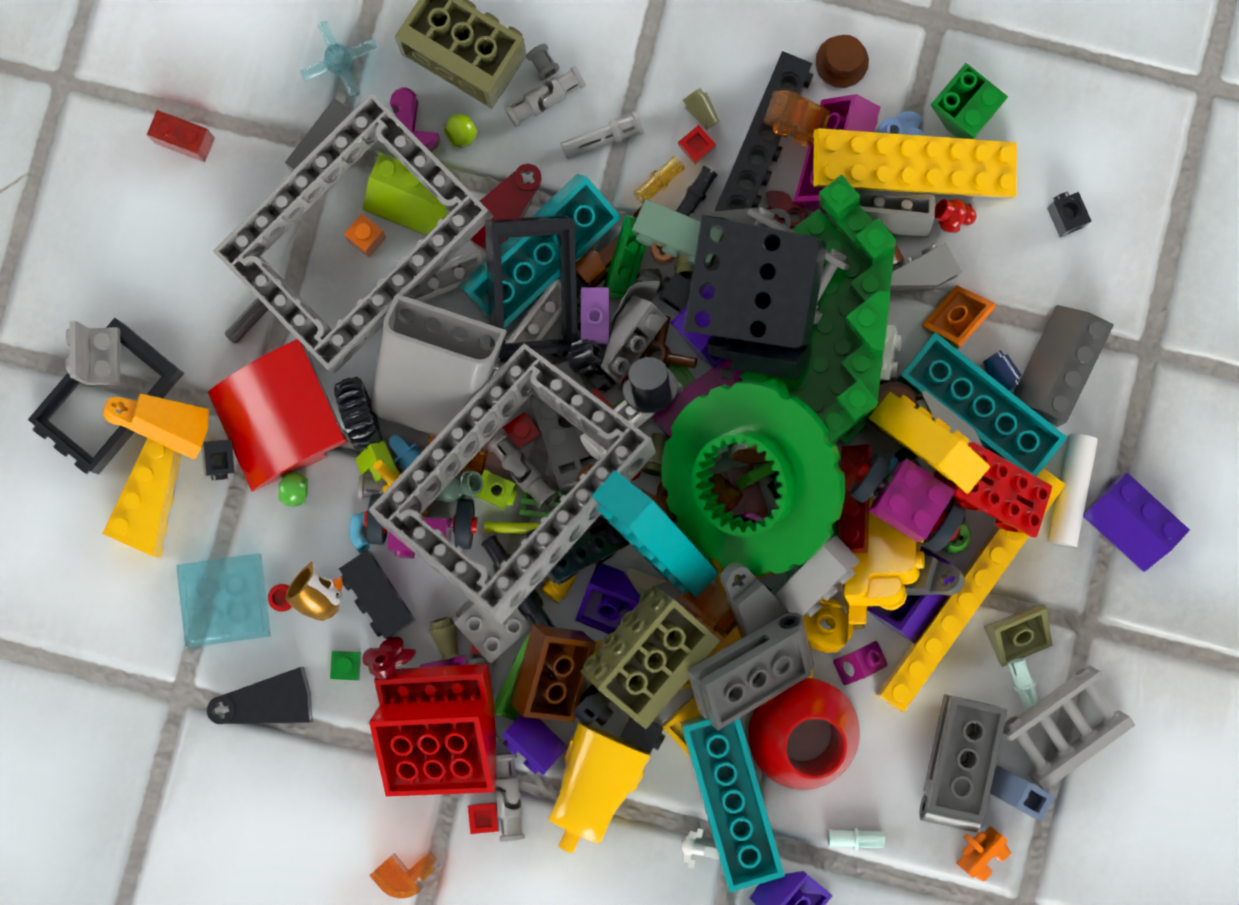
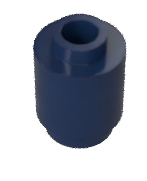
(1002, 370)

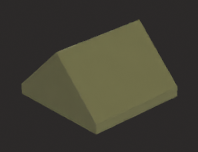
(1020, 634)

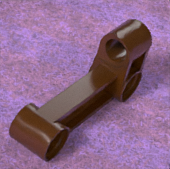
(593, 265)

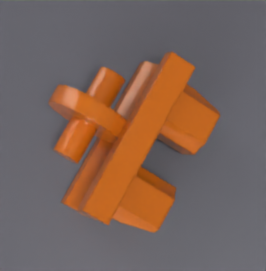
(981, 851)

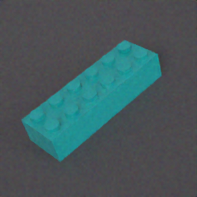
(534, 261)
(997, 415)
(653, 535)
(732, 803)

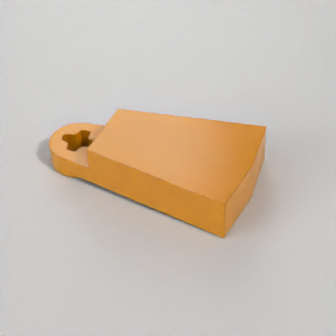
(161, 420)

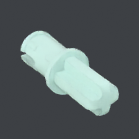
(1023, 682)
(856, 838)

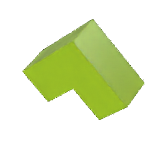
(373, 453)

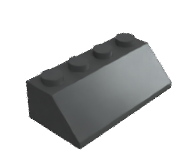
(1062, 363)

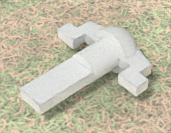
(690, 847)

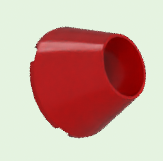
(780, 715)

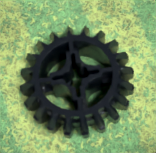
(356, 413)

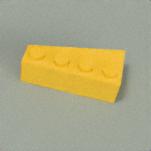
(930, 440)
(146, 500)

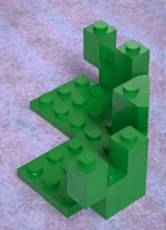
(851, 335)

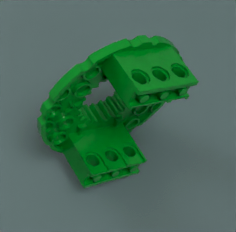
(801, 452)

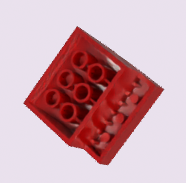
(277, 415)
(436, 731)

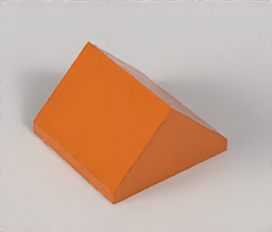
(958, 316)

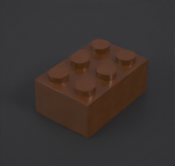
(550, 673)

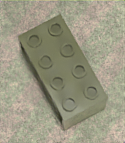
(462, 47)
(649, 656)

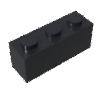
(376, 595)

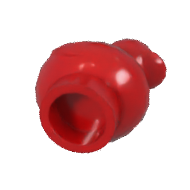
(953, 214)

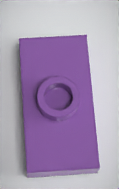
(595, 314)

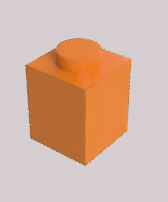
(365, 235)

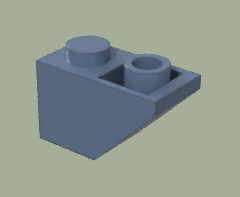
(1020, 793)

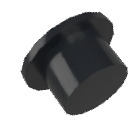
(650, 386)

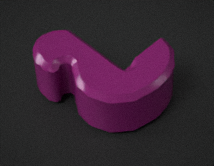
(405, 107)

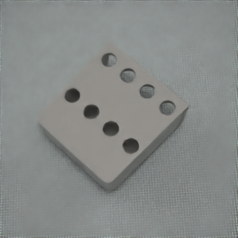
(428, 372)

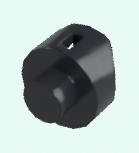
(593, 707)

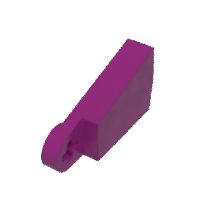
(700, 386)

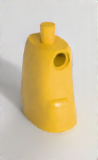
(595, 783)

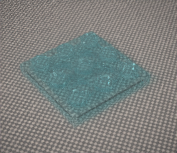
(223, 600)

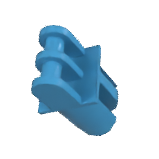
(405, 454)

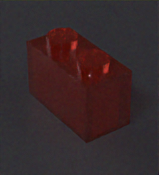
(180, 136)

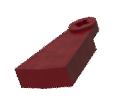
(509, 200)

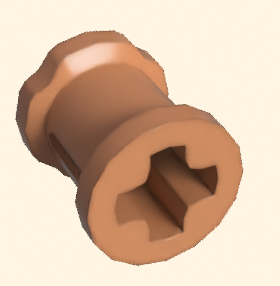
(660, 259)

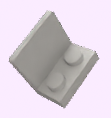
(93, 354)
(486, 633)

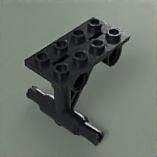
(594, 546)

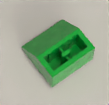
(967, 103)

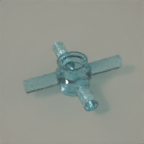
(343, 68)

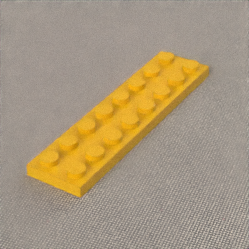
(916, 163)

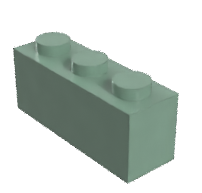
(671, 231)

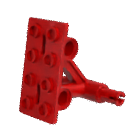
(1005, 493)

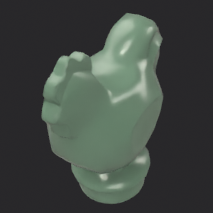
(464, 484)

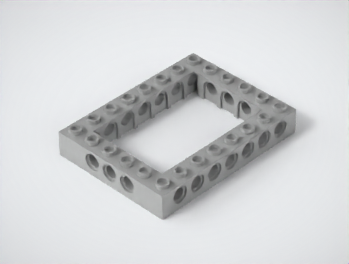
(304, 186)
(465, 436)

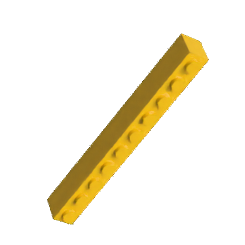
(956, 611)

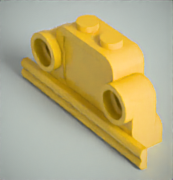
(883, 570)

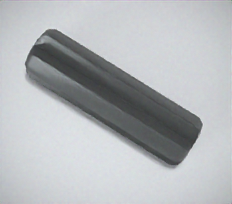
(246, 321)

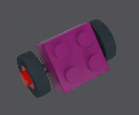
(909, 501)
(462, 524)

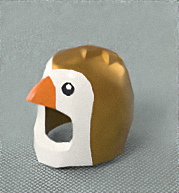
(315, 594)

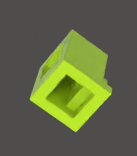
(508, 493)

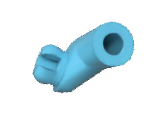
(356, 532)

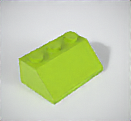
(401, 197)

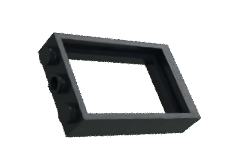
(525, 227)
(66, 446)

